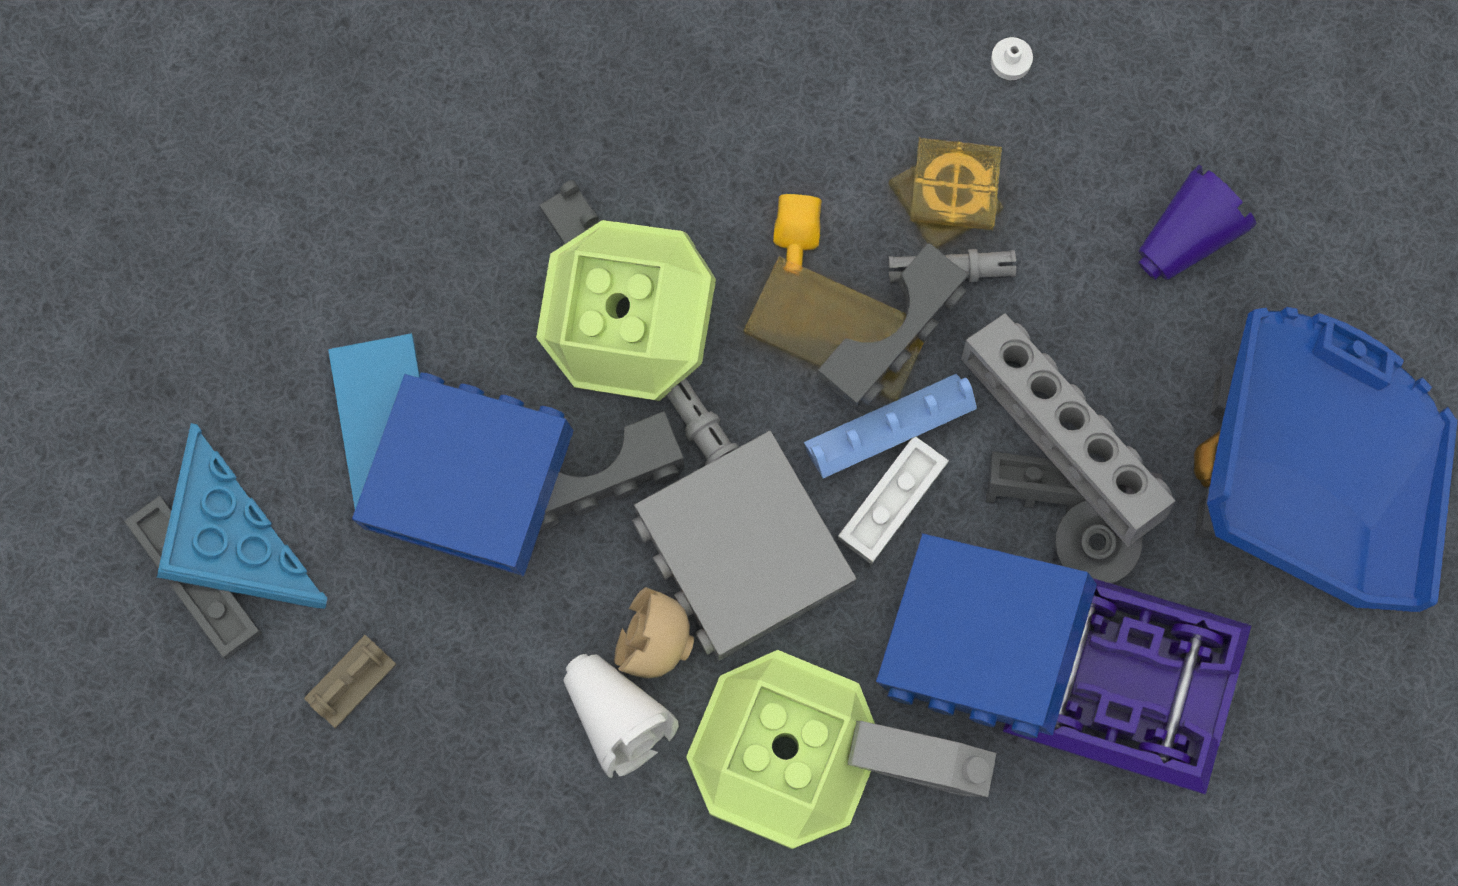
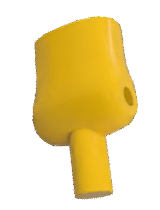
(797, 225)

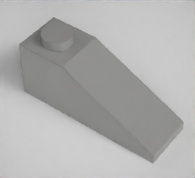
(922, 759)

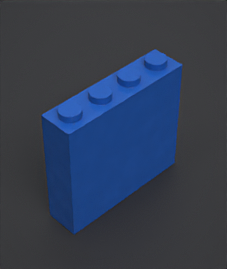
(464, 472)
(987, 635)

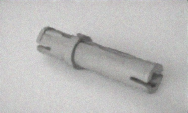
(972, 263)

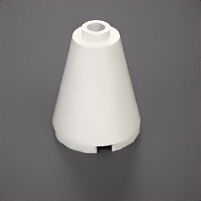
(616, 714)

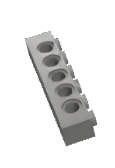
(1069, 450)

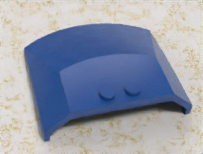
(1334, 462)

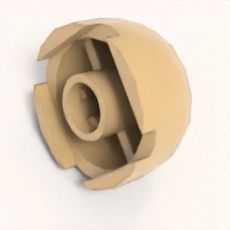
(655, 636)

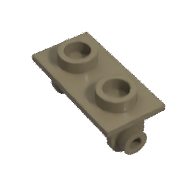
(350, 681)

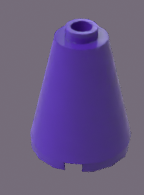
(1194, 226)

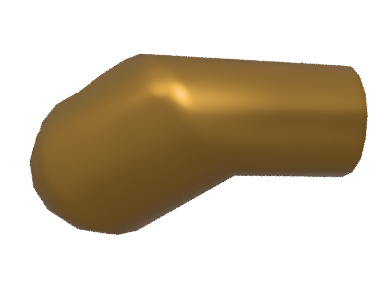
(1204, 459)

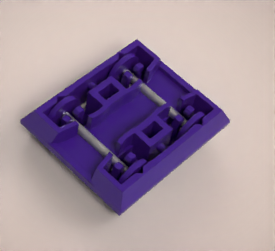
(1142, 690)

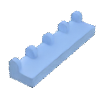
(891, 425)

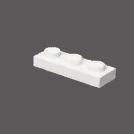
(892, 500)

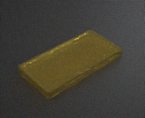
(814, 314)

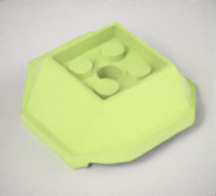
(667, 317)
(735, 758)

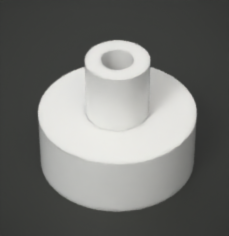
(1011, 58)

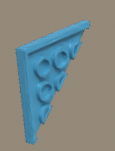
(224, 538)

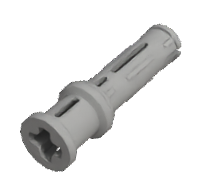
(701, 425)

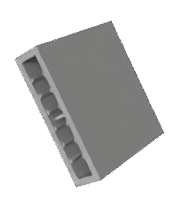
(743, 546)

